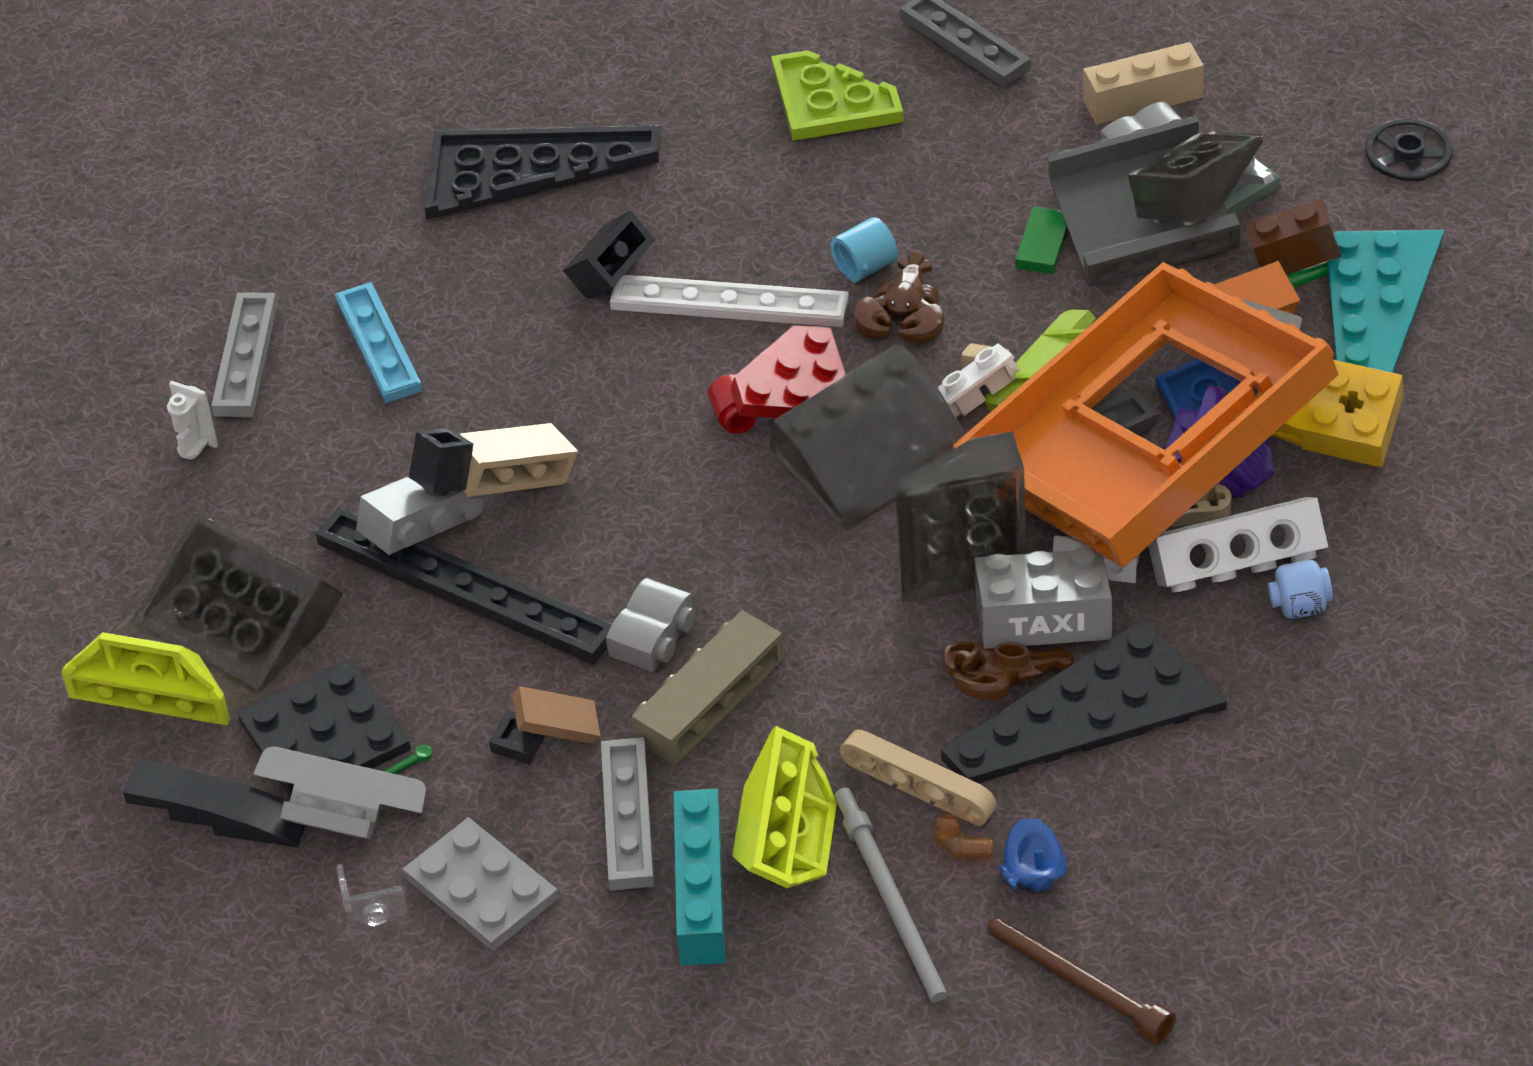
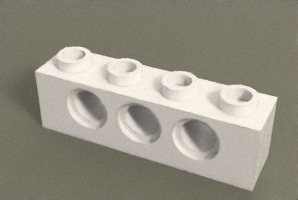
(1298, 517)

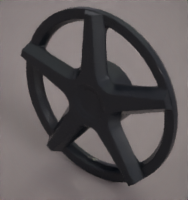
(1410, 149)

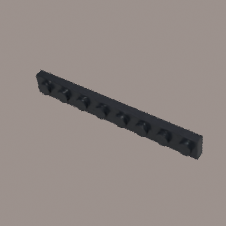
(472, 589)

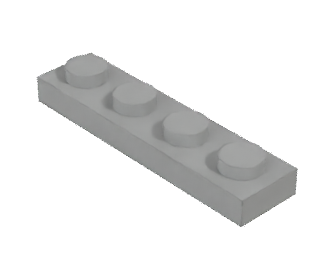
(244, 355)
(627, 814)

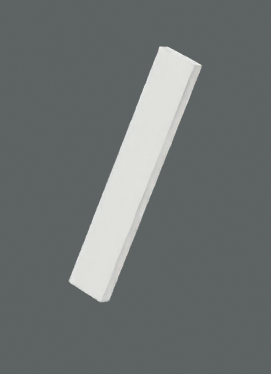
(730, 300)

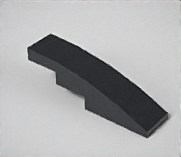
(212, 801)

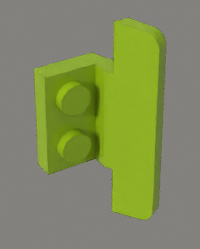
(1048, 345)

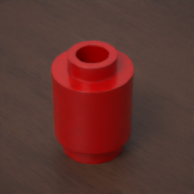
(723, 404)

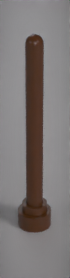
(1152, 1020)

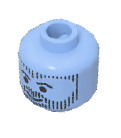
(1300, 589)

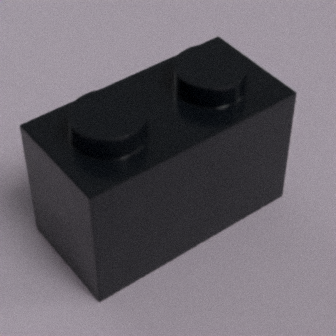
(609, 255)

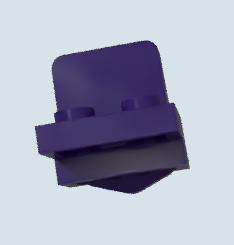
(1251, 471)

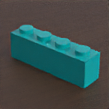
(699, 877)

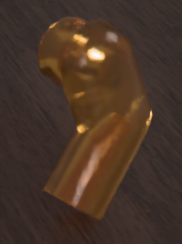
(957, 843)

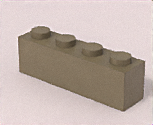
(708, 687)

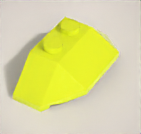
(146, 678)
(786, 813)

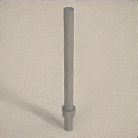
(860, 830)

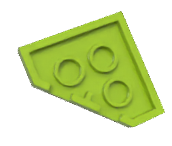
(831, 98)

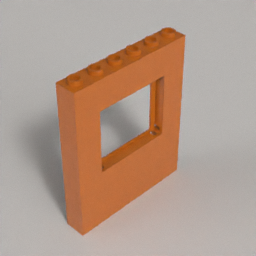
(1113, 484)

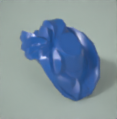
(1032, 856)

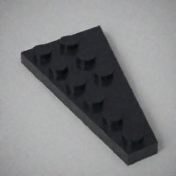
(503, 164)
(1097, 701)

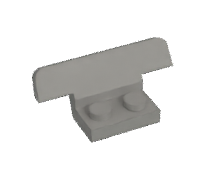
(338, 793)

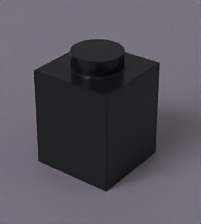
(441, 461)

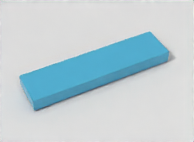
(378, 342)

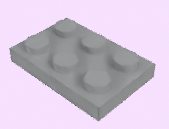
(480, 883)

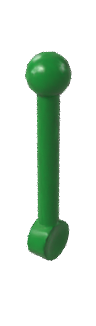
(422, 753)

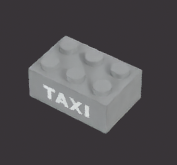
(1043, 598)

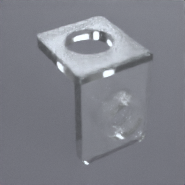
(371, 907)

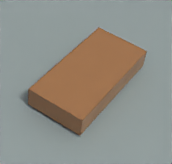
(556, 715)

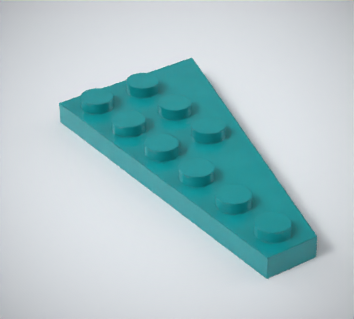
(1378, 292)

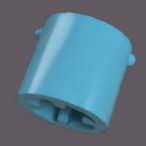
(864, 249)

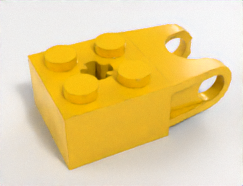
(1349, 416)

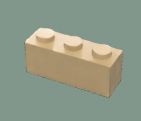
(1138, 81)
(518, 459)

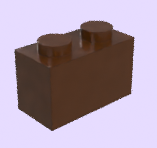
(1295, 237)

